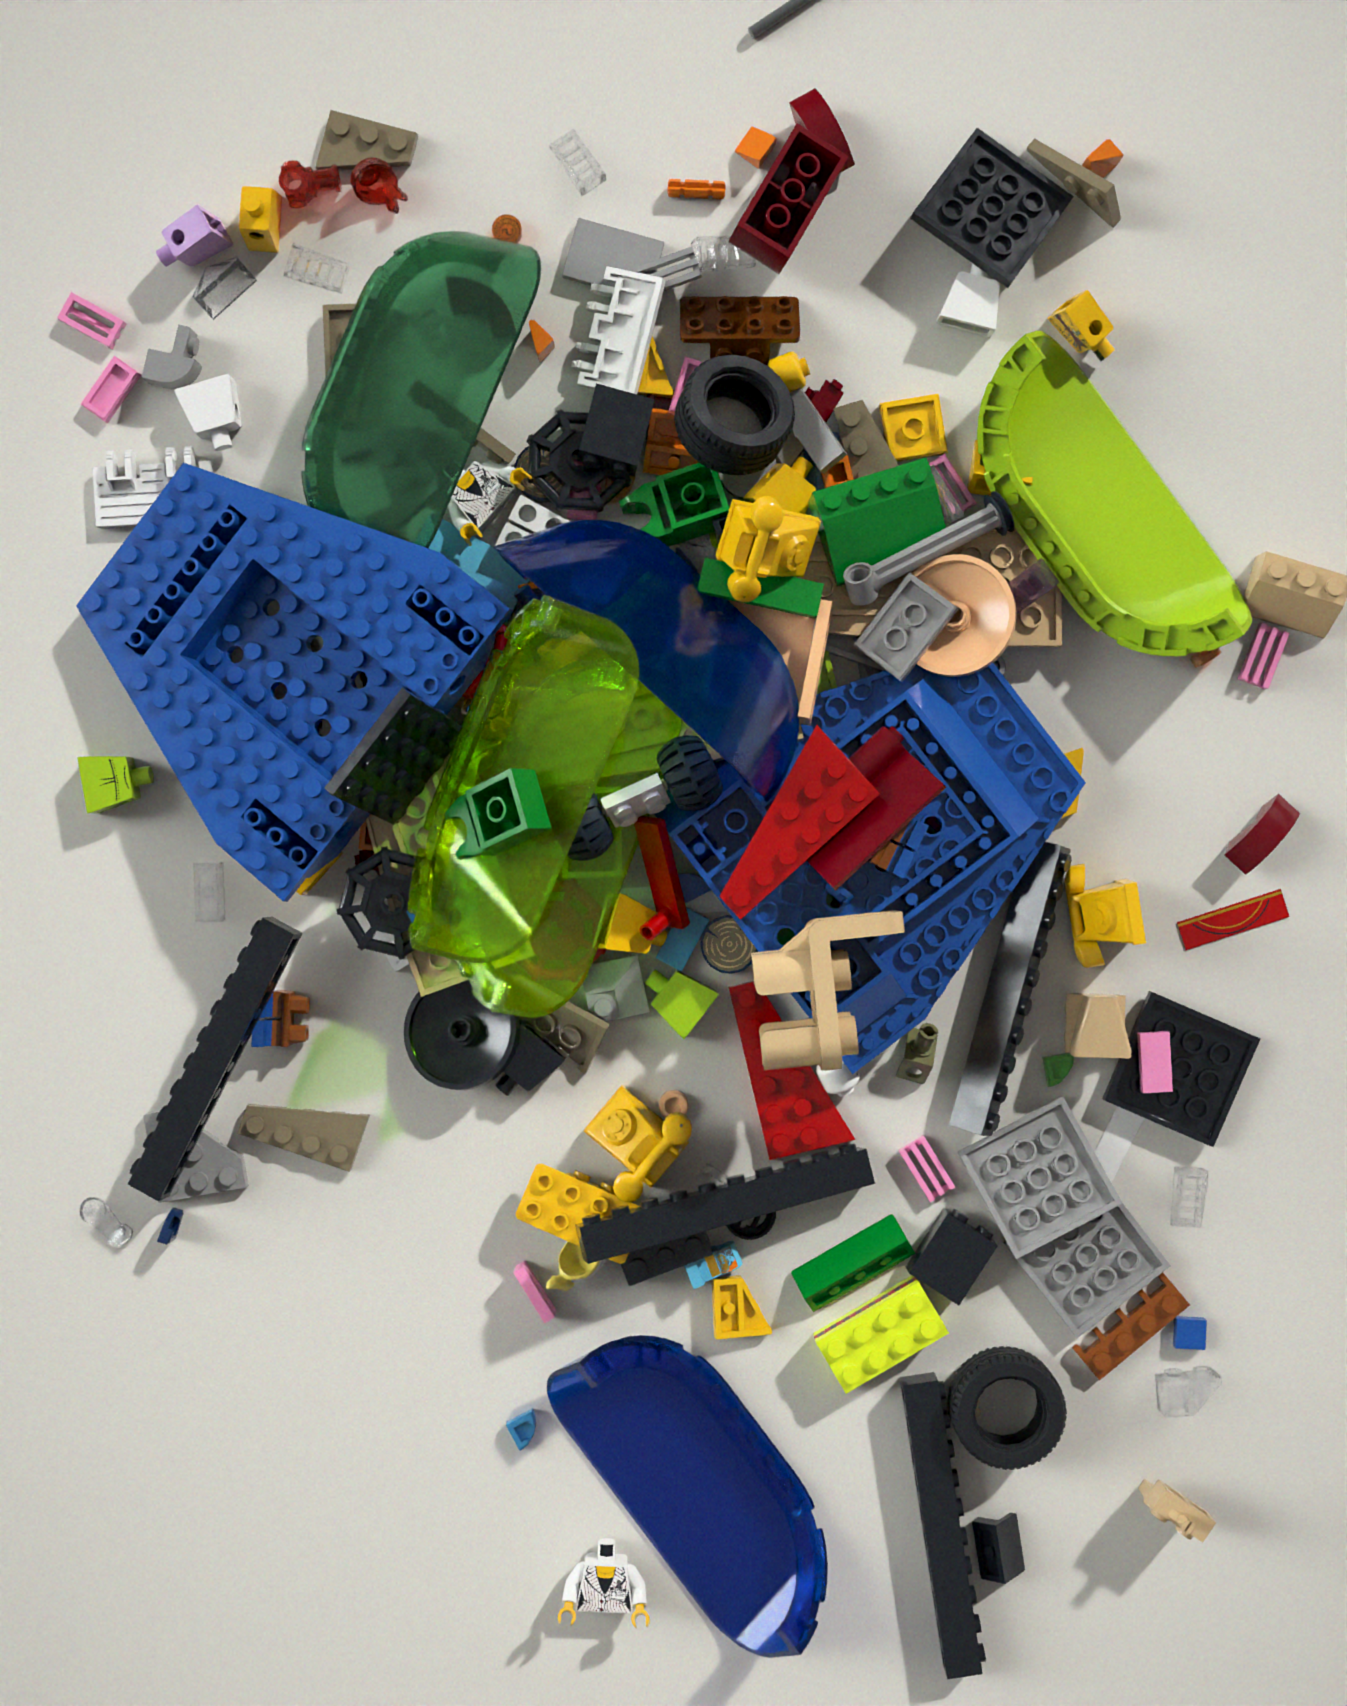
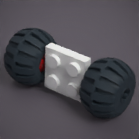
(687, 773)

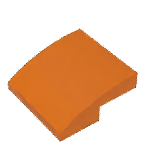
(663, 447)

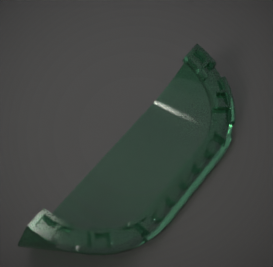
(416, 380)

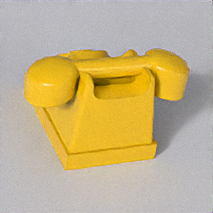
(764, 542)
(1109, 915)
(638, 1141)

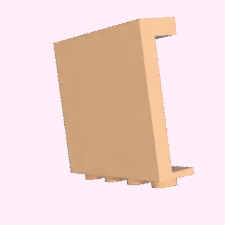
(793, 640)

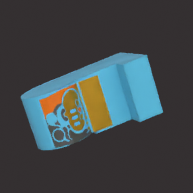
(724, 1260)

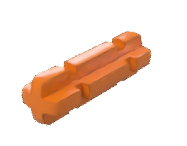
(696, 188)

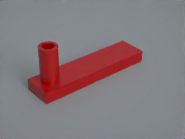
(662, 878)

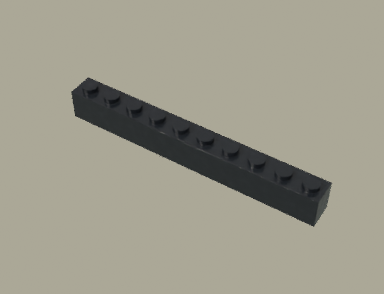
(1009, 992)
(214, 1058)
(723, 1204)
(941, 1525)

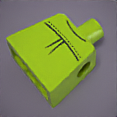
(111, 781)

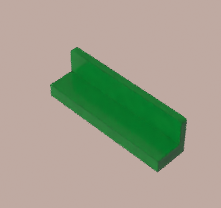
(777, 593)
(852, 1262)

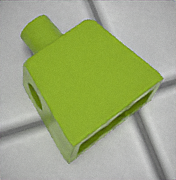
(680, 999)

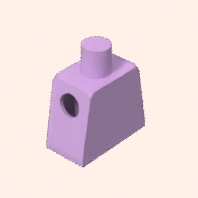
(193, 238)

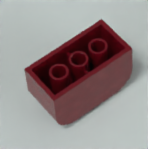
(788, 198)

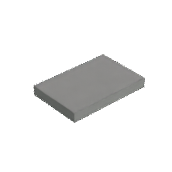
(601, 246)
(906, 626)

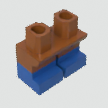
(898, 859)
(281, 1030)

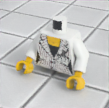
(482, 495)
(605, 1585)

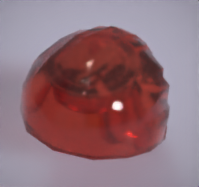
(377, 184)

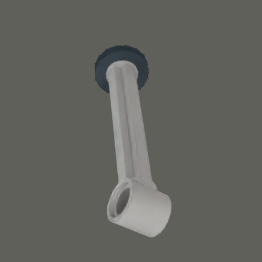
(865, 580)

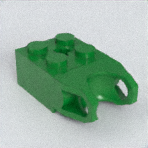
(679, 504)
(500, 813)

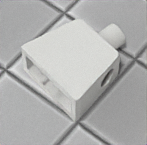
(971, 303)
(212, 409)

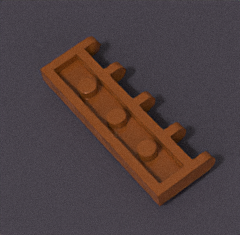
(1133, 1328)

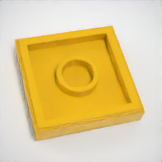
(914, 427)

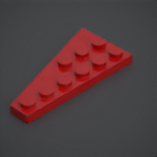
(810, 808)
(789, 1101)

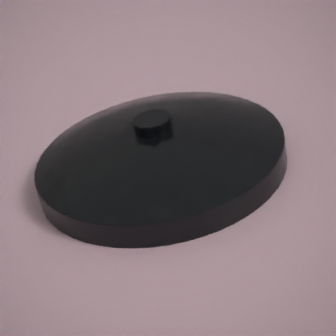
(458, 1039)

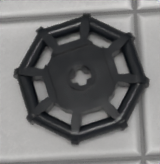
(563, 469)
(374, 905)

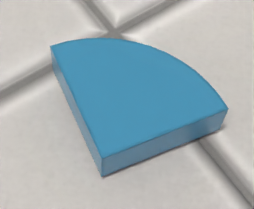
(522, 1428)

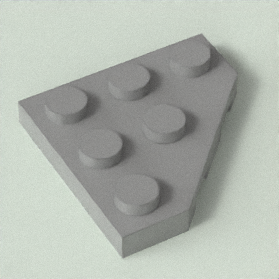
(209, 1168)

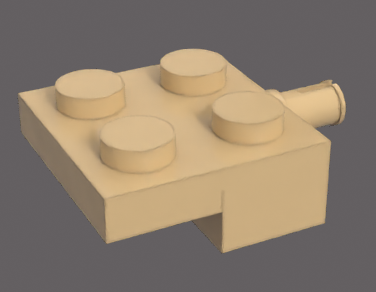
(1172, 1506)

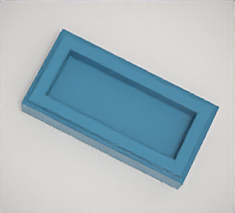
(682, 942)

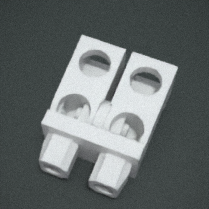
(530, 517)

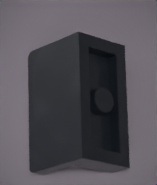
(998, 1548)

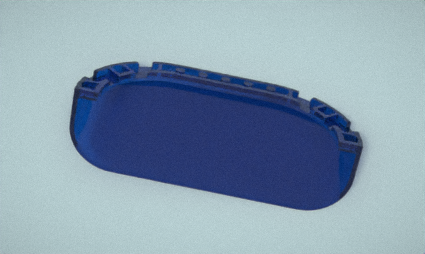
(689, 645)
(700, 1486)

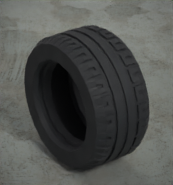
(752, 385)
(1029, 1443)

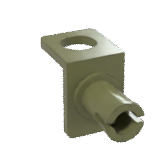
(919, 1053)

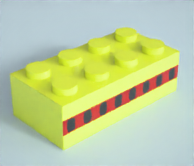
(880, 1333)

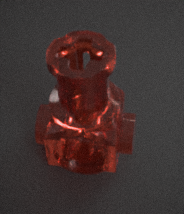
(311, 182)

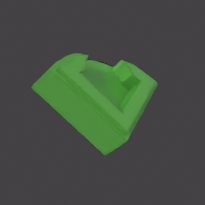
(1057, 1067)

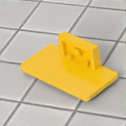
(560, 1200)

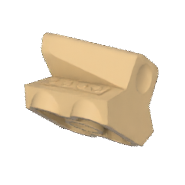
(1096, 1026)

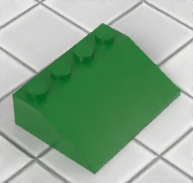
(877, 515)

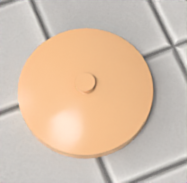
(983, 619)

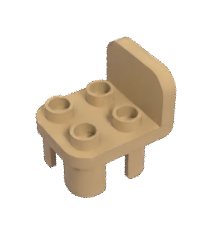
(812, 966)

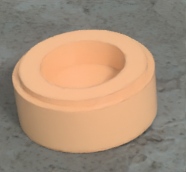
(672, 1102)

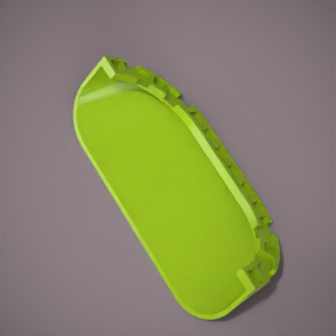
(1101, 509)

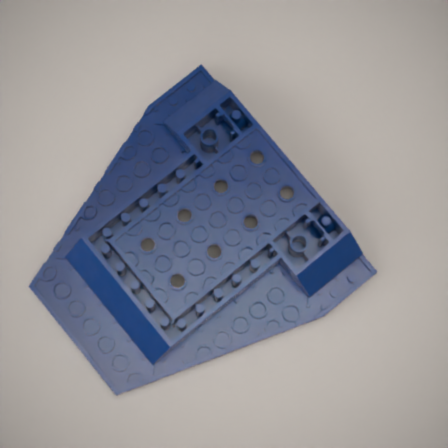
(200, 585)
(997, 810)

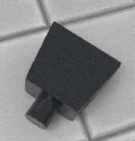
(531, 1062)

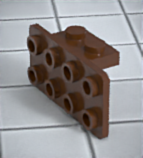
(740, 324)

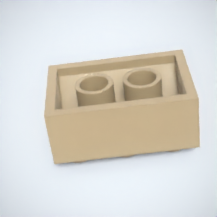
(1295, 594)

